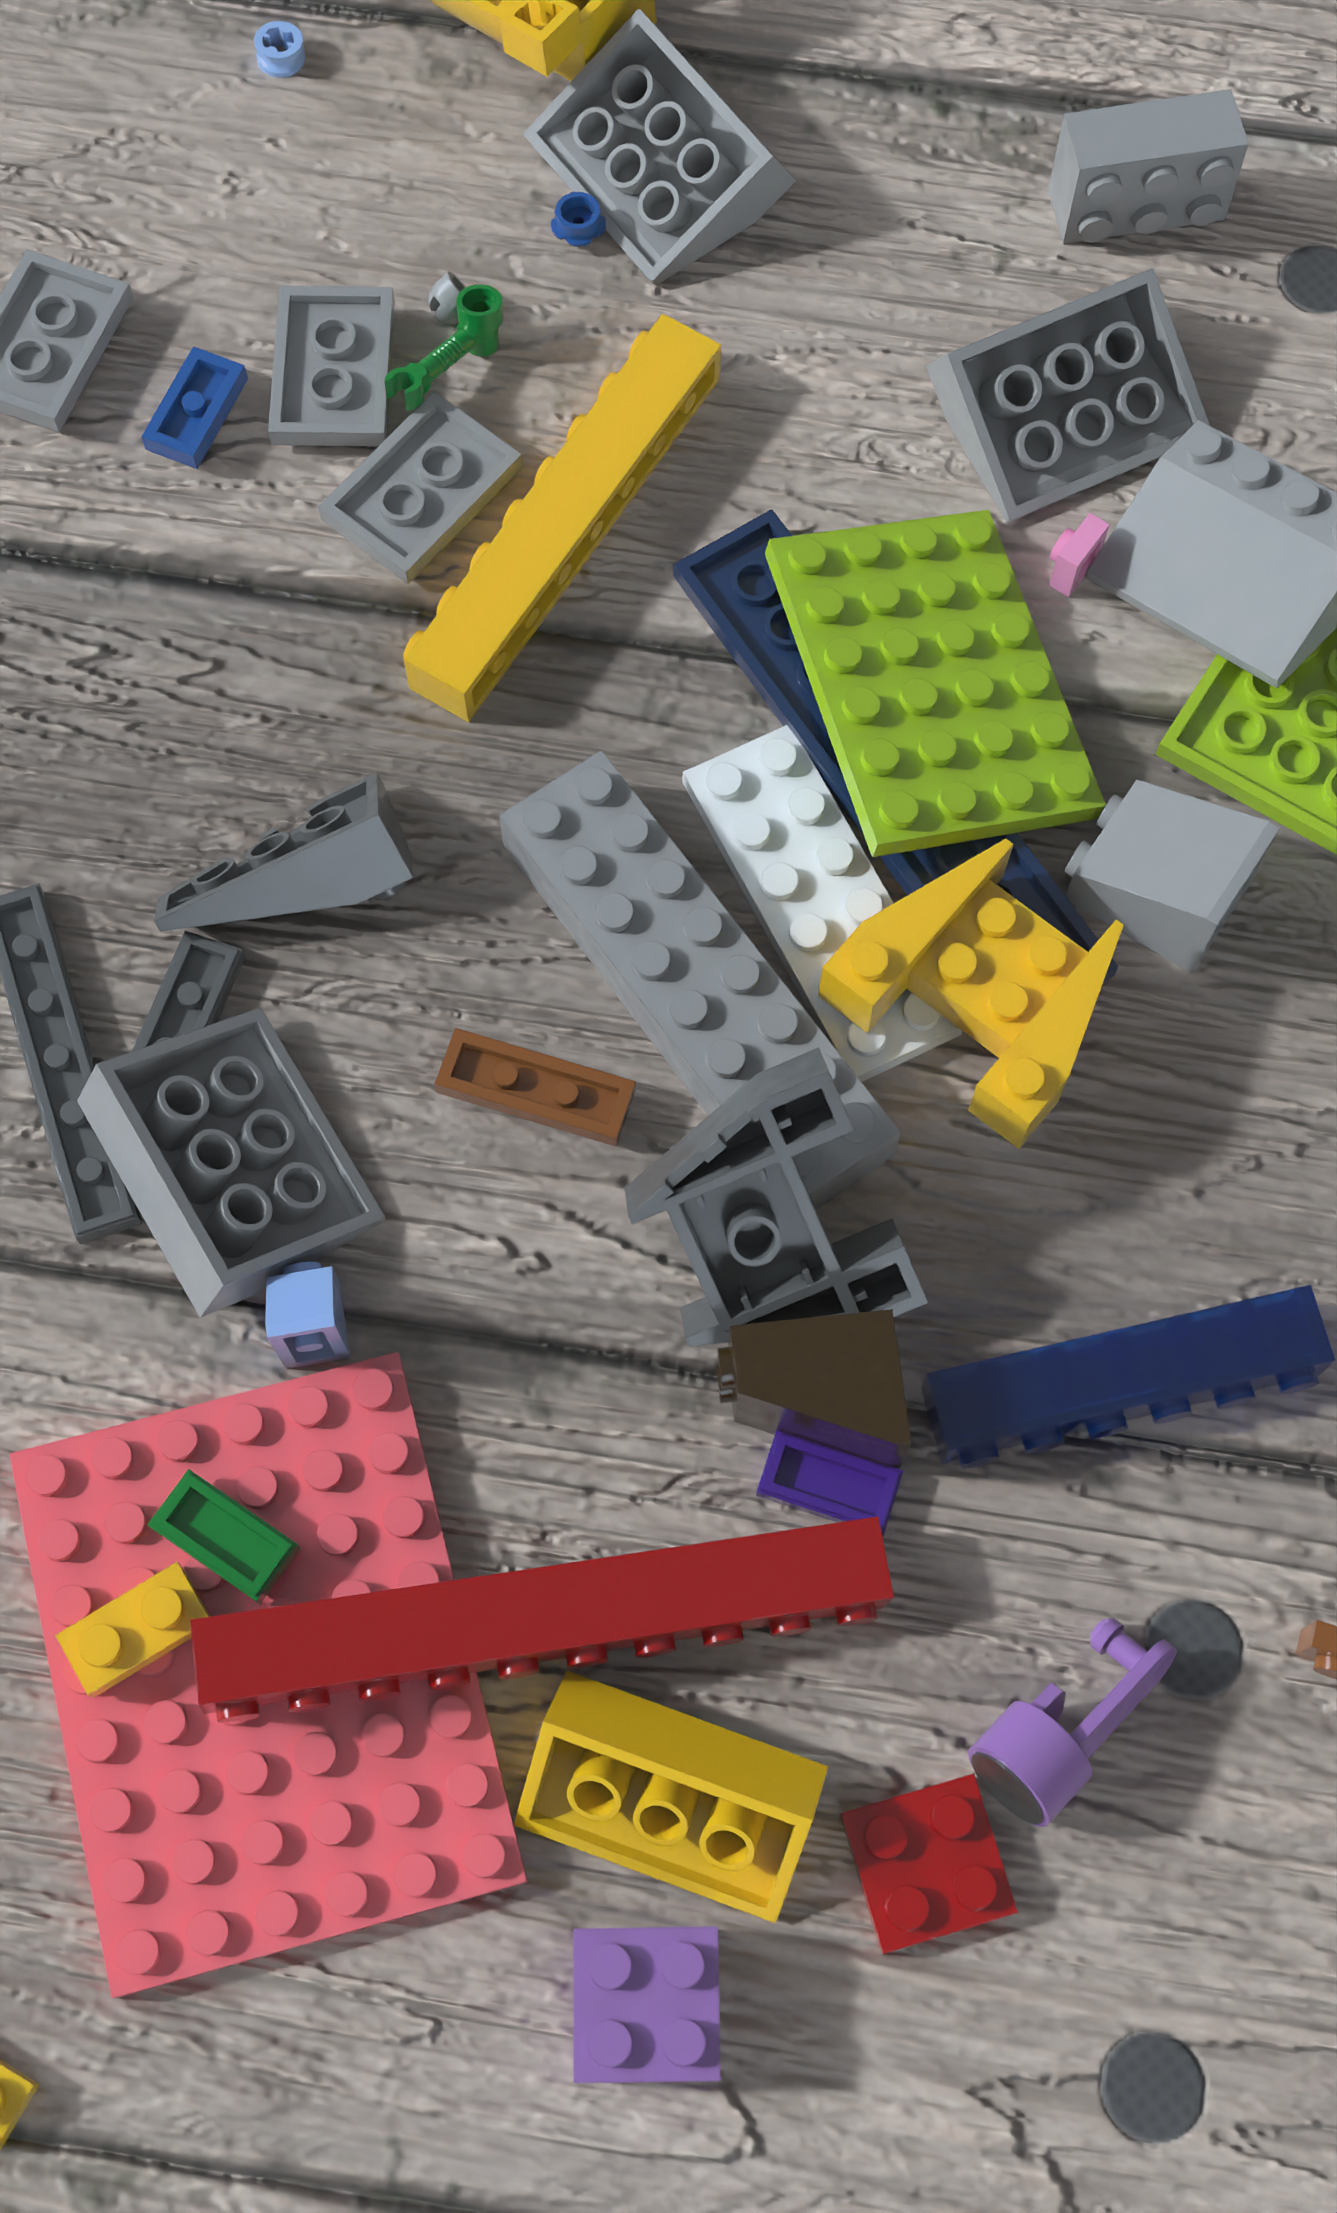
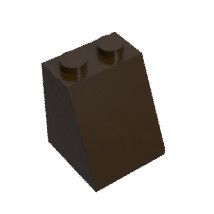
(821, 1382)

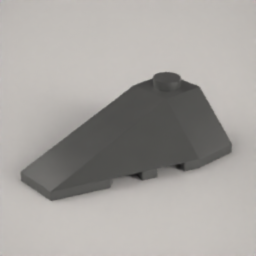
(332, 860)

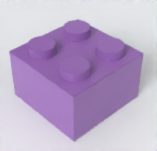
(646, 2004)

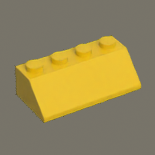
(670, 1796)

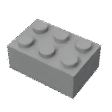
(1147, 166)

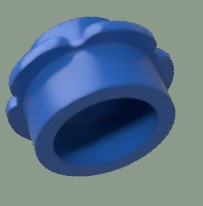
(578, 208)

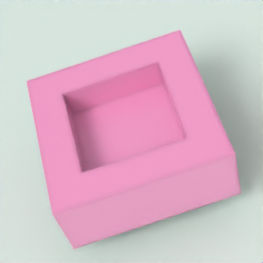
(1076, 552)

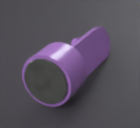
(1034, 1761)

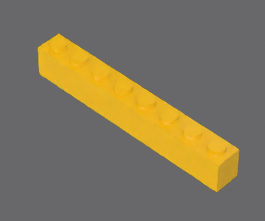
(562, 517)

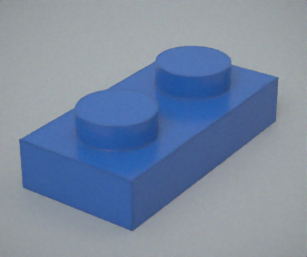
(194, 407)

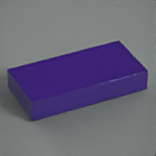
(827, 1481)

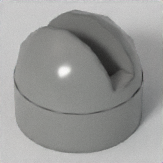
(443, 298)

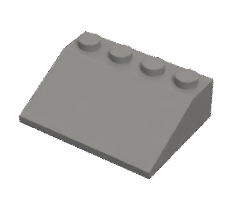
(657, 152)
(1070, 395)
(1229, 553)
(227, 1157)

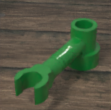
(477, 333)

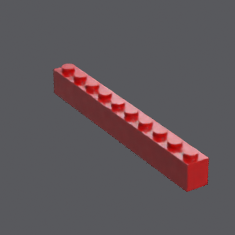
(538, 1616)

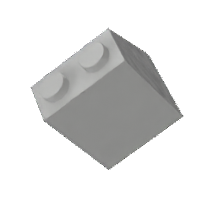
(1168, 869)

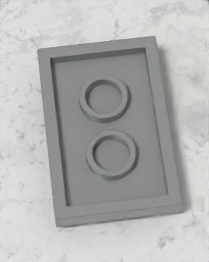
(53, 335)
(331, 366)
(420, 487)

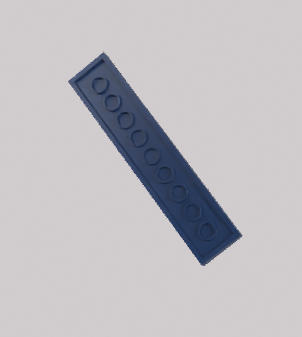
(742, 606)

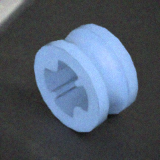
(279, 63)

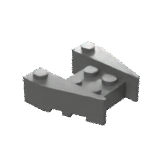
(752, 1217)

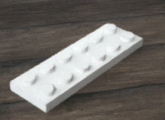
(806, 885)

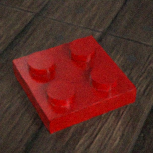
(928, 1863)

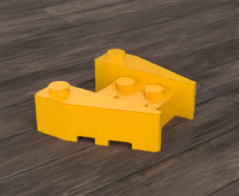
(988, 972)

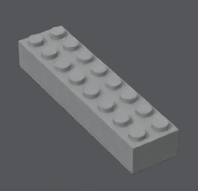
(680, 957)

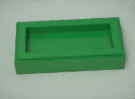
(224, 1536)

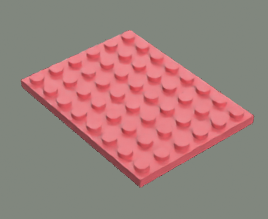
(287, 1823)

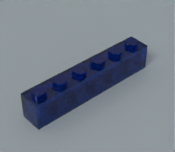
(1127, 1375)

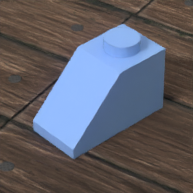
(306, 1315)

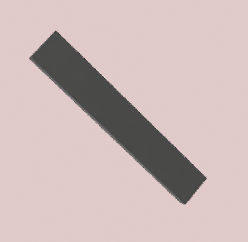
(58, 1064)

